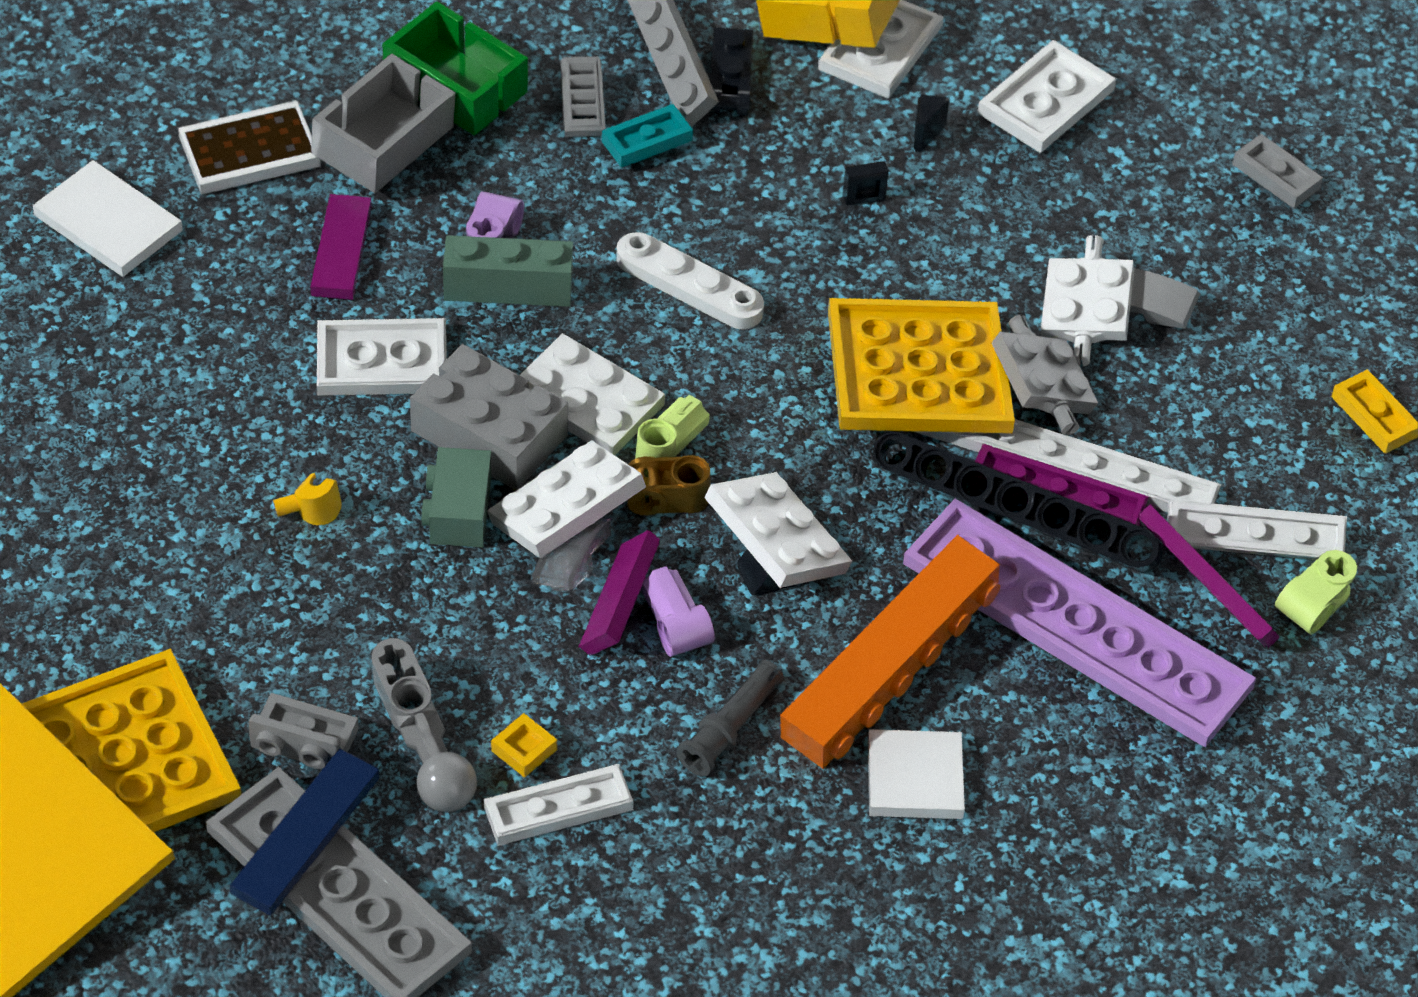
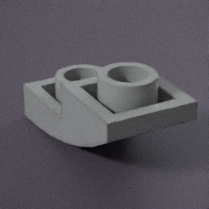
(1162, 299)

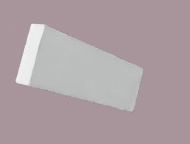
(558, 804)

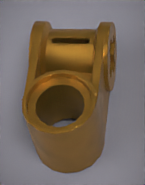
(672, 485)

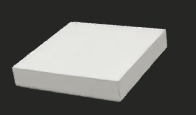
(915, 774)

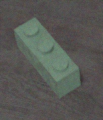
(508, 271)

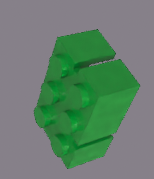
(482, 78)

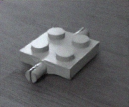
(1044, 374)

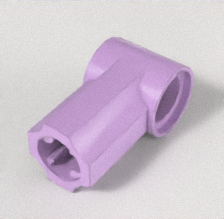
(679, 621)

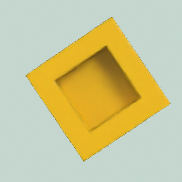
(524, 745)

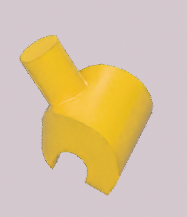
(315, 503)

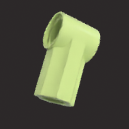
(672, 429)

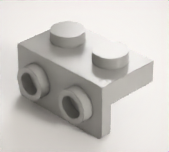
(301, 731)

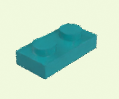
(647, 135)

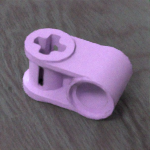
(495, 216)

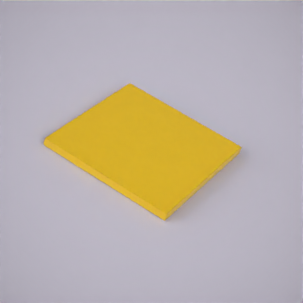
(64, 848)

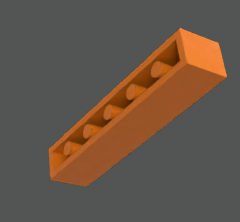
(890, 652)

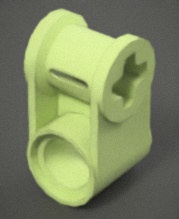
(1318, 590)

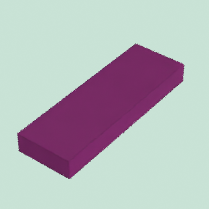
(341, 246)
(619, 593)

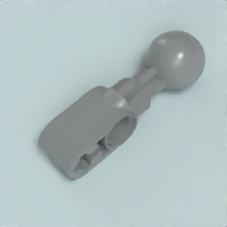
(445, 778)

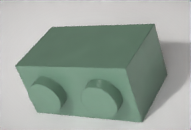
(459, 497)

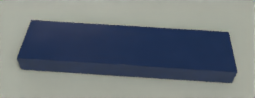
(304, 832)

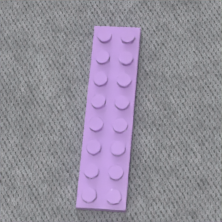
(1095, 628)

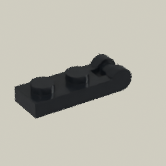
(731, 69)

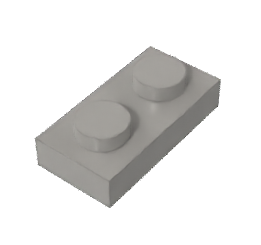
(1277, 171)

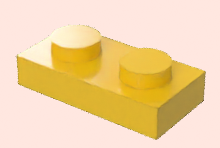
(1376, 411)

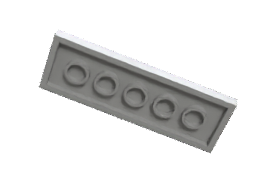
(349, 897)

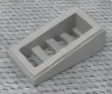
(576, 76)

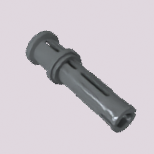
(719, 730)

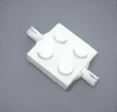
(1087, 299)

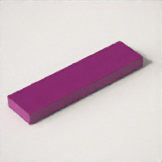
(1080, 488)
(1208, 577)

